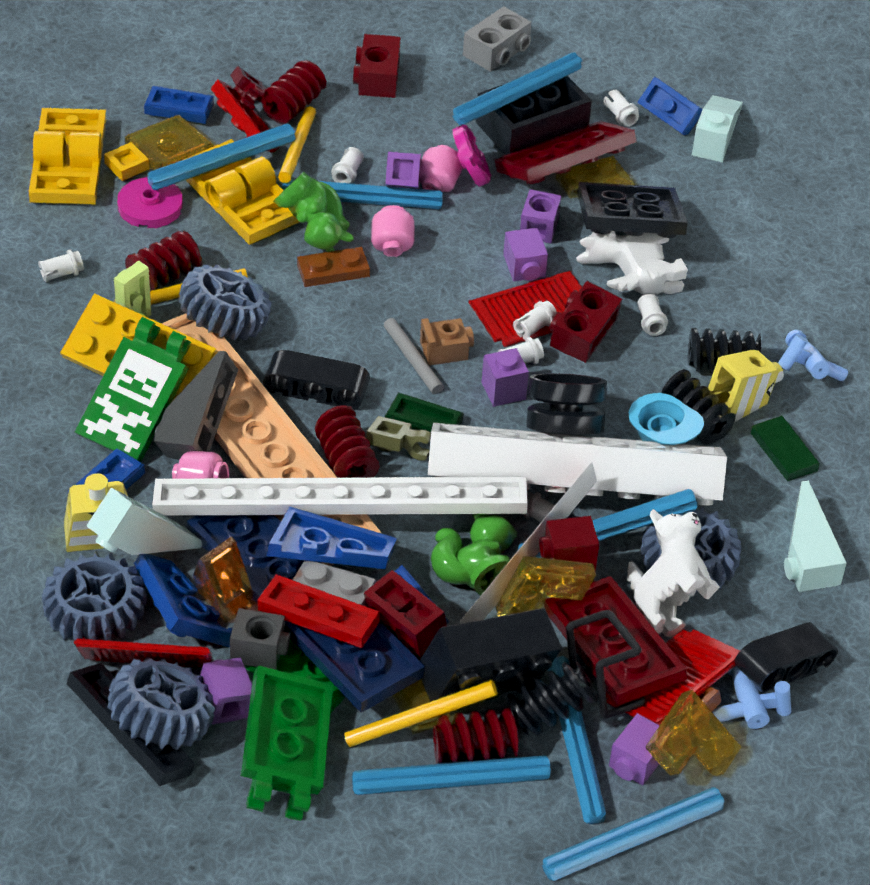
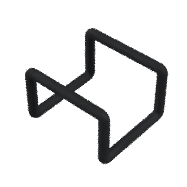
(635, 651)

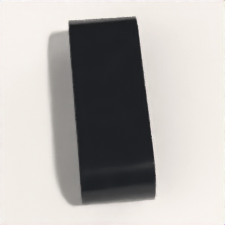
(316, 378)
(785, 656)

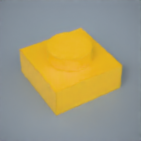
(126, 161)

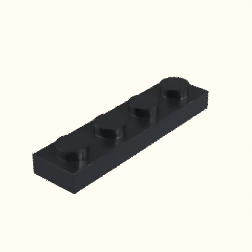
(164, 764)

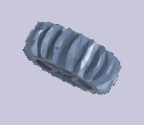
(224, 302)
(714, 534)
(91, 607)
(161, 703)

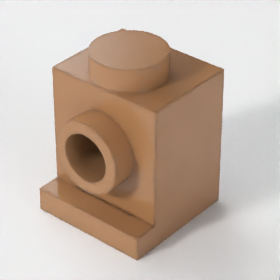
(445, 341)

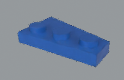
(327, 540)
(176, 601)

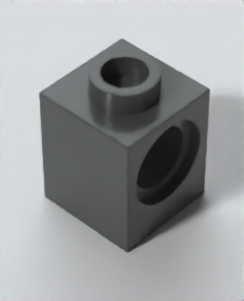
(259, 638)

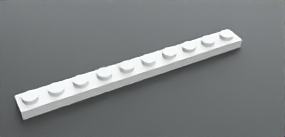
(341, 495)

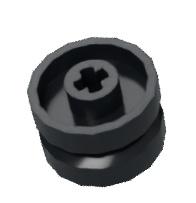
(566, 403)

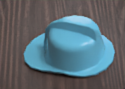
(664, 419)

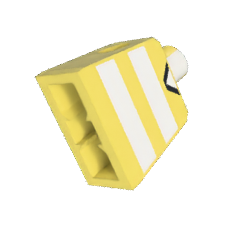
(744, 381)
(80, 508)

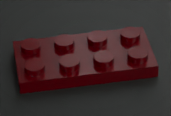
(565, 151)
(629, 679)

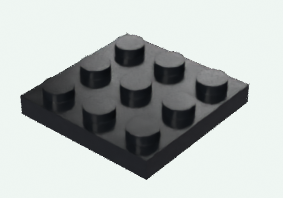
(631, 209)

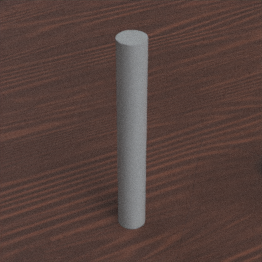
(413, 356)

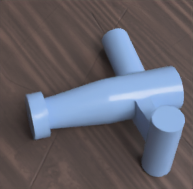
(803, 352)
(753, 704)

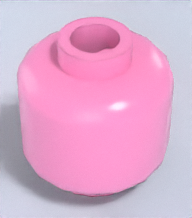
(440, 169)
(393, 230)
(200, 465)

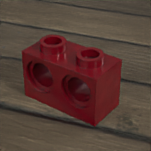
(585, 321)
(405, 612)

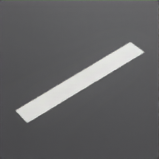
(531, 546)

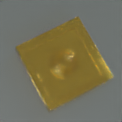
(168, 141)

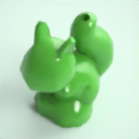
(319, 207)
(477, 562)

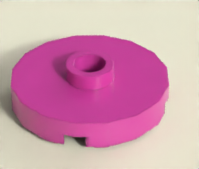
(470, 156)
(149, 207)

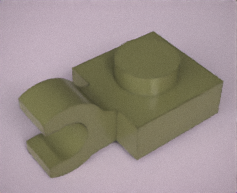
(394, 435)

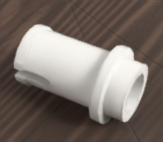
(625, 112)
(346, 169)
(61, 266)
(535, 319)
(654, 320)
(530, 350)

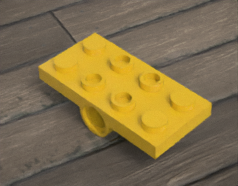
(67, 156)
(245, 197)
(103, 328)

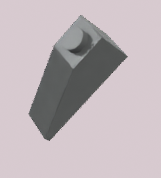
(197, 411)

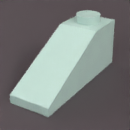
(716, 128)
(137, 528)
(813, 552)

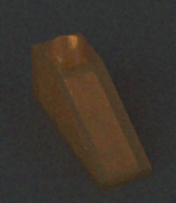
(223, 580)

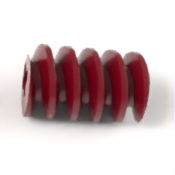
(293, 91)
(168, 258)
(346, 444)
(475, 735)

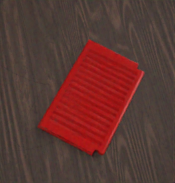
(502, 308)
(127, 651)
(705, 663)

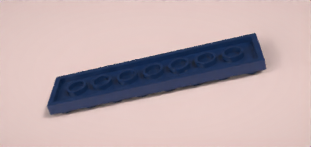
(361, 674)

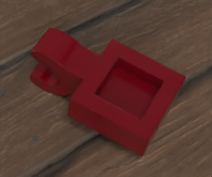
(248, 87)

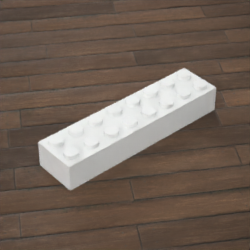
(559, 459)

